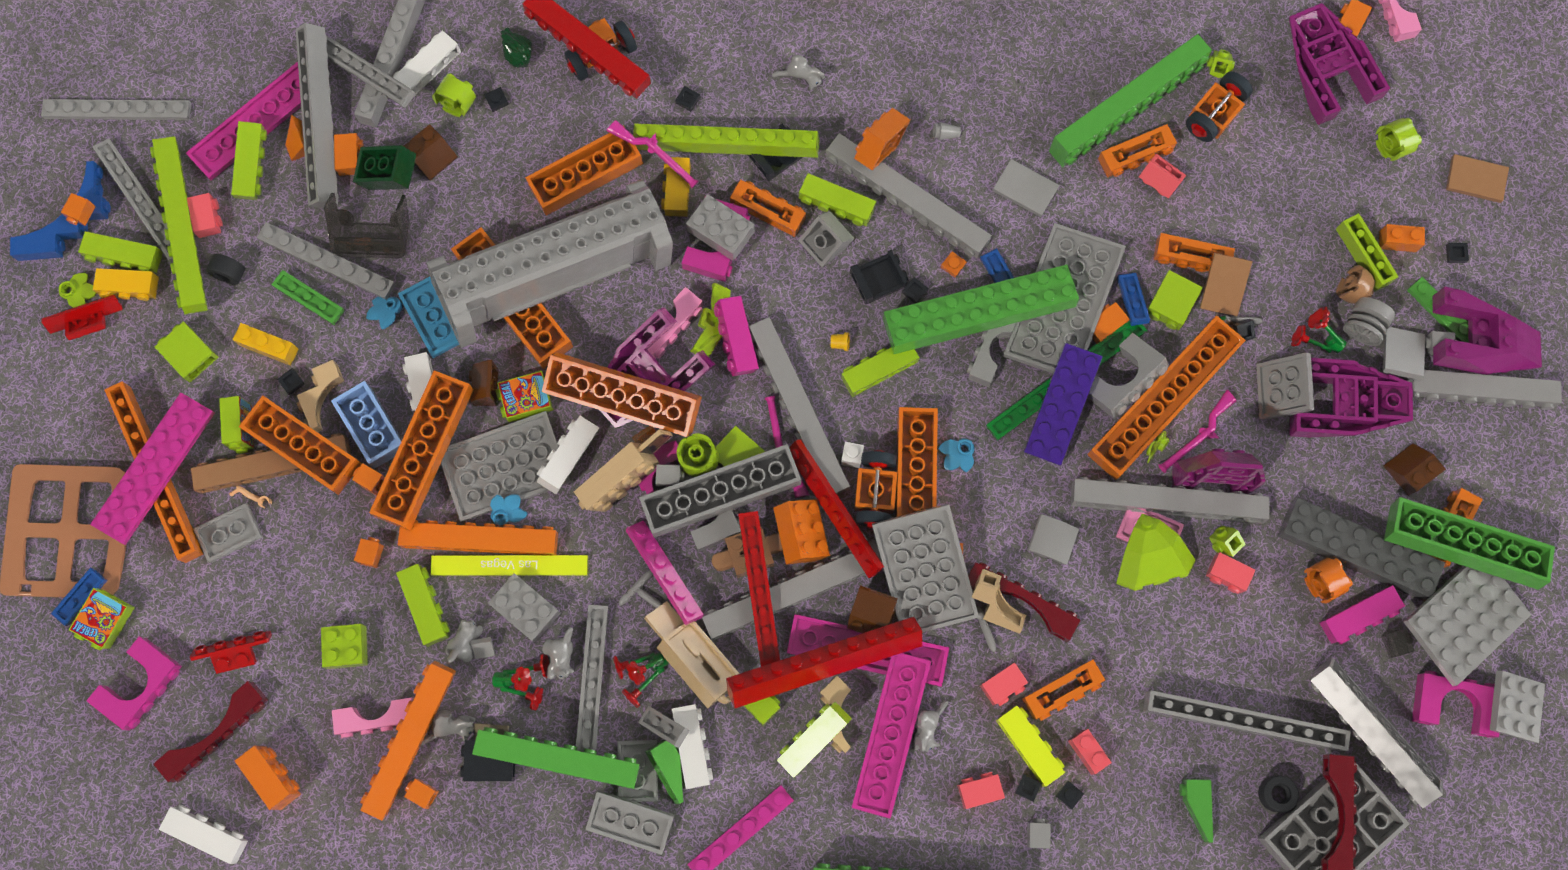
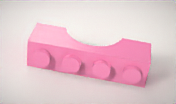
(1401, 23)
(686, 306)
(349, 721)

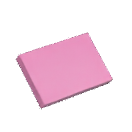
(1131, 518)

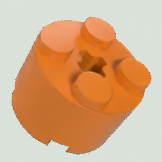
(1327, 579)

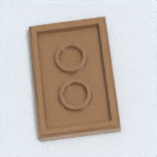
(1477, 178)
(1225, 284)

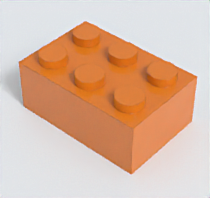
(881, 138)
(801, 531)
(268, 777)

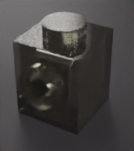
(1398, 642)

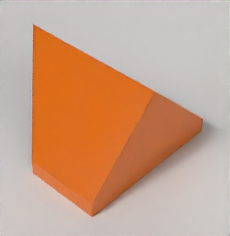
(294, 139)

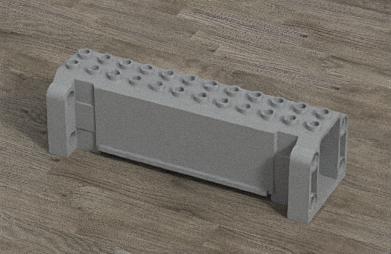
(551, 261)

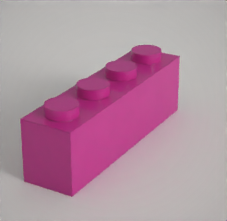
(736, 336)
(1362, 614)

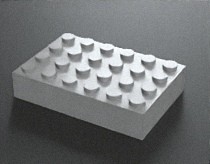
(1309, 829)

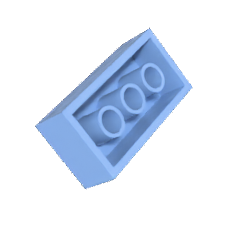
(368, 424)

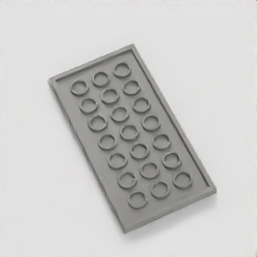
(1093, 269)

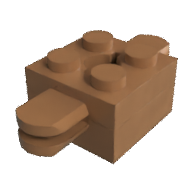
(734, 555)

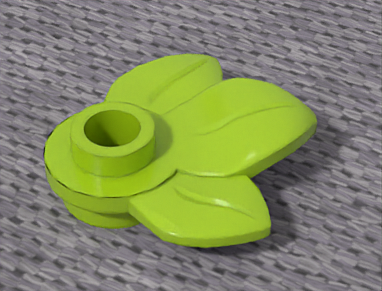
(80, 290)
(1159, 444)

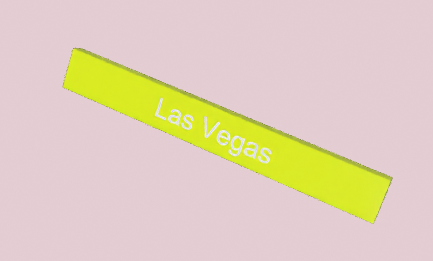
(509, 564)

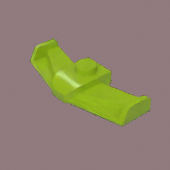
(709, 322)

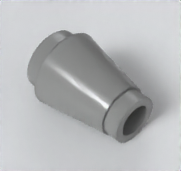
(945, 131)

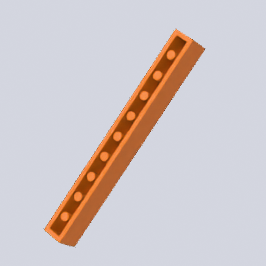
(168, 503)

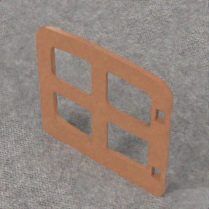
(66, 531)

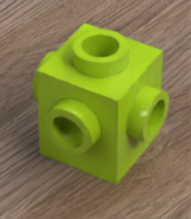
(1220, 69)
(1227, 540)

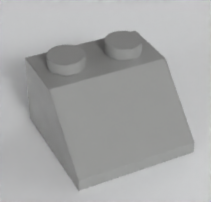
(825, 238)

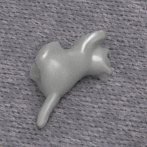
(800, 69)
(460, 645)
(560, 653)
(446, 724)
(926, 725)

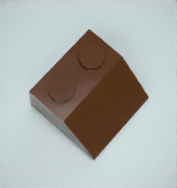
(431, 152)
(484, 382)
(1414, 468)
(871, 610)

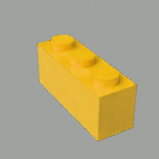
(676, 189)
(126, 284)
(265, 344)

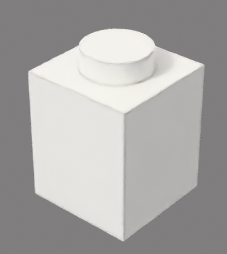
(852, 455)

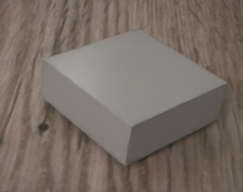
(483, 648)

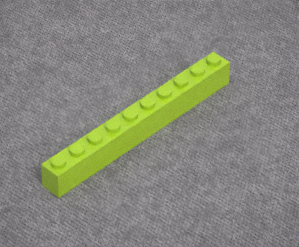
(731, 140)
(179, 225)

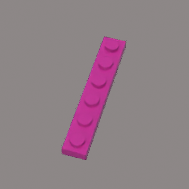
(664, 573)
(742, 830)

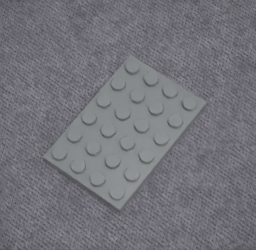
(499, 464)
(926, 568)
(1466, 621)

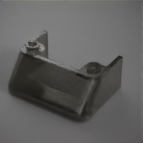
(367, 239)

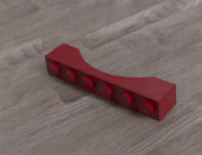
(1057, 621)
(243, 704)
(1339, 774)

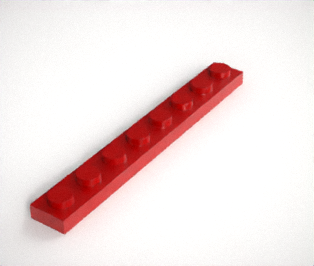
(835, 509)
(759, 588)

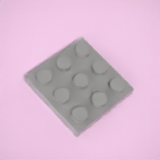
(1285, 386)
(1517, 706)

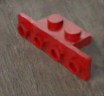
(82, 319)
(232, 653)

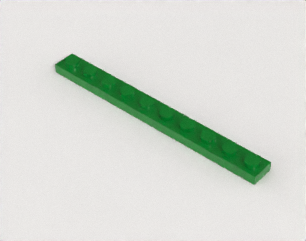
(1031, 403)

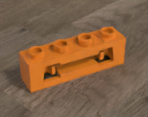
(1162, 143)
(792, 216)
(1168, 244)
(1461, 502)
(1091, 674)

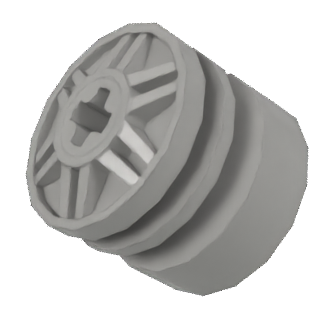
(1369, 321)

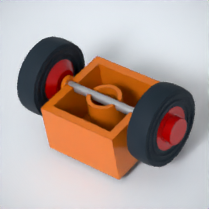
(623, 37)
(1219, 107)
(875, 488)

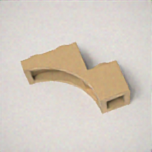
(311, 401)
(997, 610)
(836, 692)

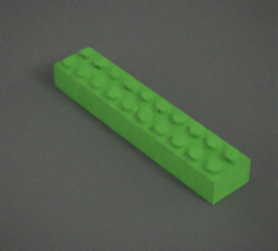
(1129, 101)
(980, 309)

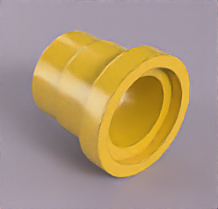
(840, 341)

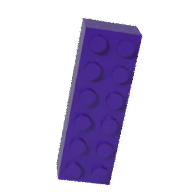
(1062, 404)

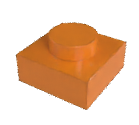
(953, 264)

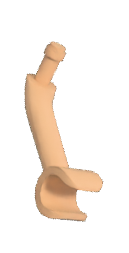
(250, 495)

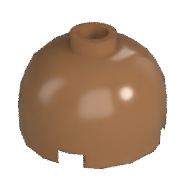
(1356, 285)

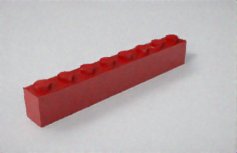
(588, 45)

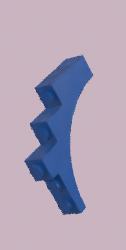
(49, 240)

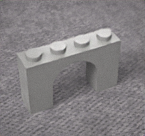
(1117, 398)
(715, 532)

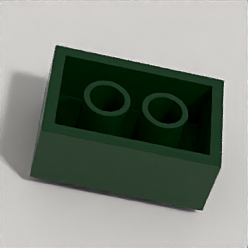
(384, 167)

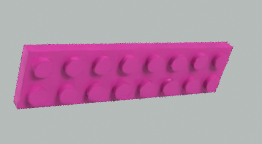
(268, 108)
(152, 468)
(814, 633)
(891, 735)

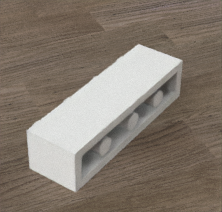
(428, 62)
(419, 371)
(567, 455)
(692, 750)
(203, 835)

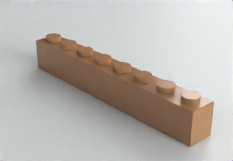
(249, 468)

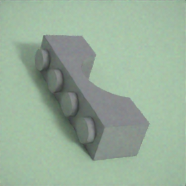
(984, 368)

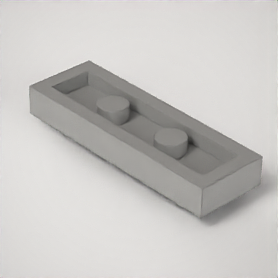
(663, 726)

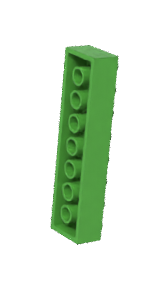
(1469, 543)
(556, 759)

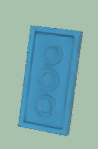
(429, 317)

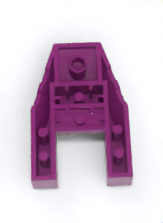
(1325, 50)
(1495, 337)
(636, 360)
(1361, 401)
(1221, 467)

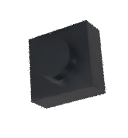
(687, 98)
(496, 99)
(1457, 253)
(915, 290)
(1245, 329)
(290, 381)
(1027, 788)
(1069, 795)

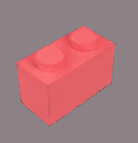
(1162, 176)
(204, 215)
(1230, 573)
(1004, 684)
(1089, 751)
(980, 791)

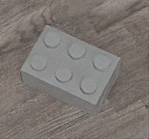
(720, 227)
(524, 608)

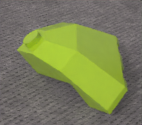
(1153, 555)

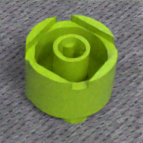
(454, 95)
(1397, 139)
(694, 446)

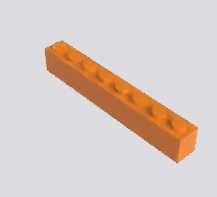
(479, 538)
(408, 740)

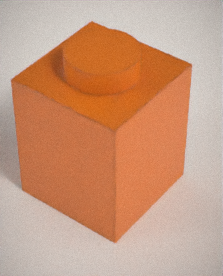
(77, 210)
(369, 552)
(420, 793)

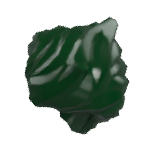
(516, 48)

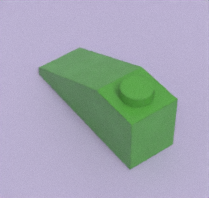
(667, 765)
(1198, 801)

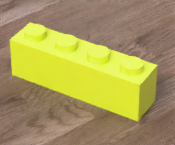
(1030, 746)

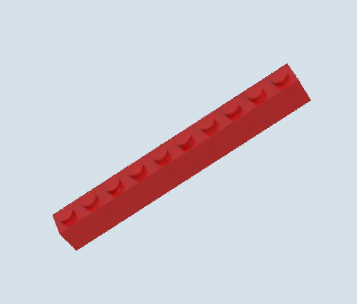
(824, 662)

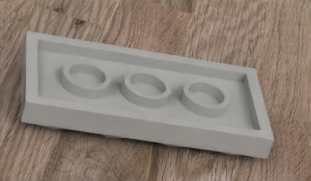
(630, 822)

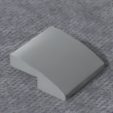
(1053, 539)

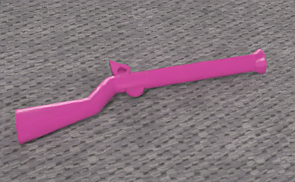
(619, 131)
(1223, 404)
(801, 490)

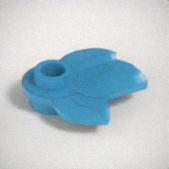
(383, 312)
(955, 456)
(508, 507)

